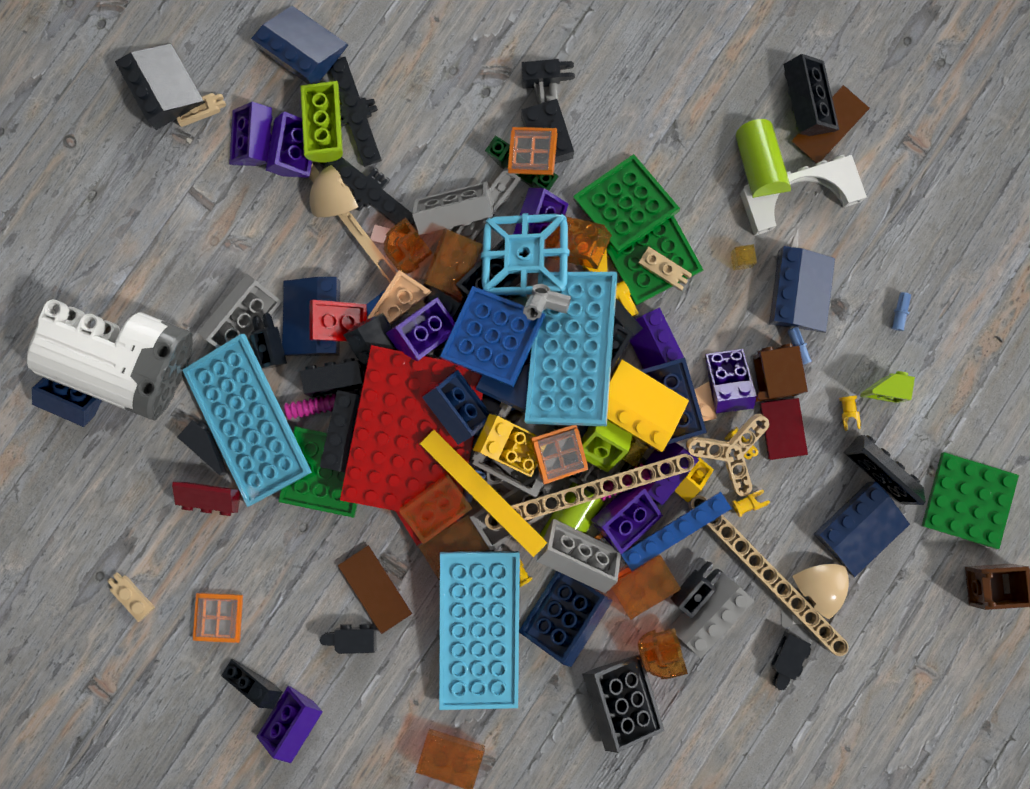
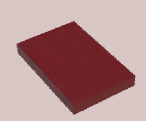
(786, 430)

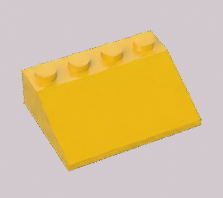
(643, 406)

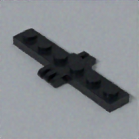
(355, 112)
(370, 191)

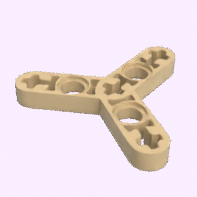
(725, 450)

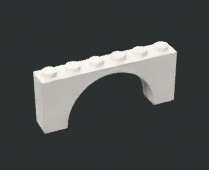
(837, 175)

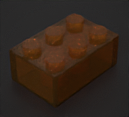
(585, 241)
(452, 261)
(435, 508)
(457, 538)
(645, 586)
(450, 759)

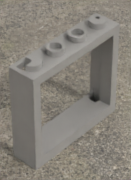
(479, 458)

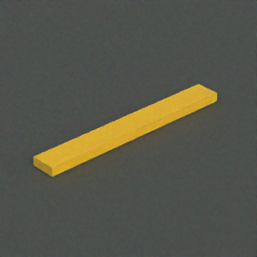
(483, 493)

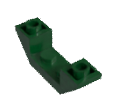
(499, 152)

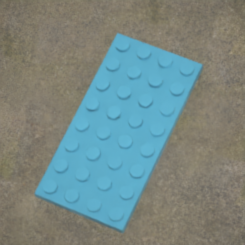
(574, 354)
(246, 420)
(479, 630)

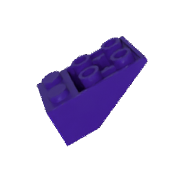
(730, 381)

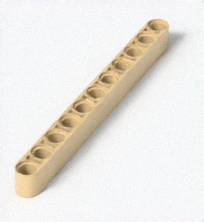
(618, 486)
(772, 583)

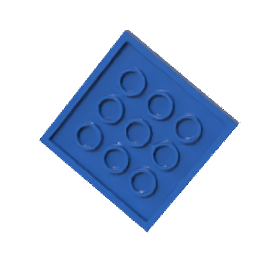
(491, 337)

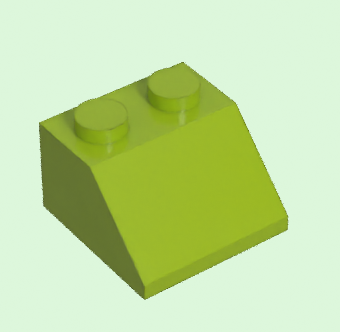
(892, 388)
(605, 445)

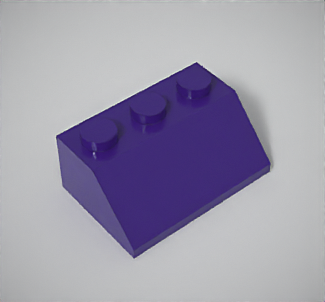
(250, 134)
(287, 148)
(539, 202)
(422, 330)
(655, 342)
(662, 489)
(627, 518)
(289, 725)

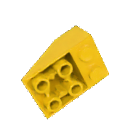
(507, 445)

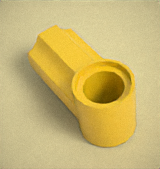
(623, 295)

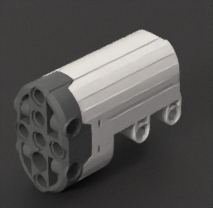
(126, 367)

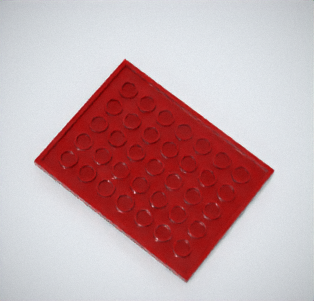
(392, 420)

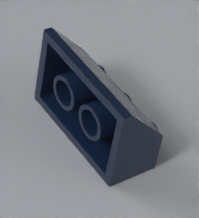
(64, 402)
(457, 407)

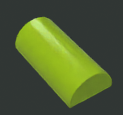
(321, 121)
(762, 158)
(577, 516)

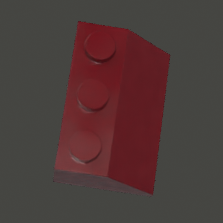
(206, 498)

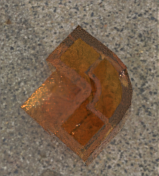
(405, 247)
(662, 654)

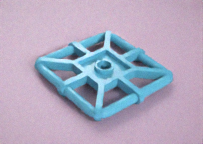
(514, 247)

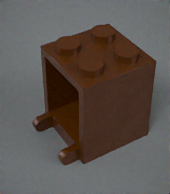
(779, 372)
(987, 590)

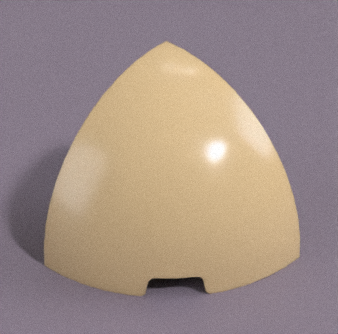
(330, 195)
(825, 587)

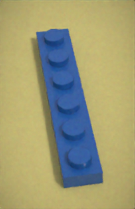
(676, 531)

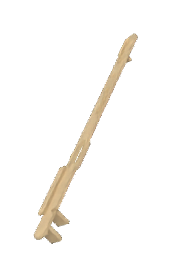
(364, 240)

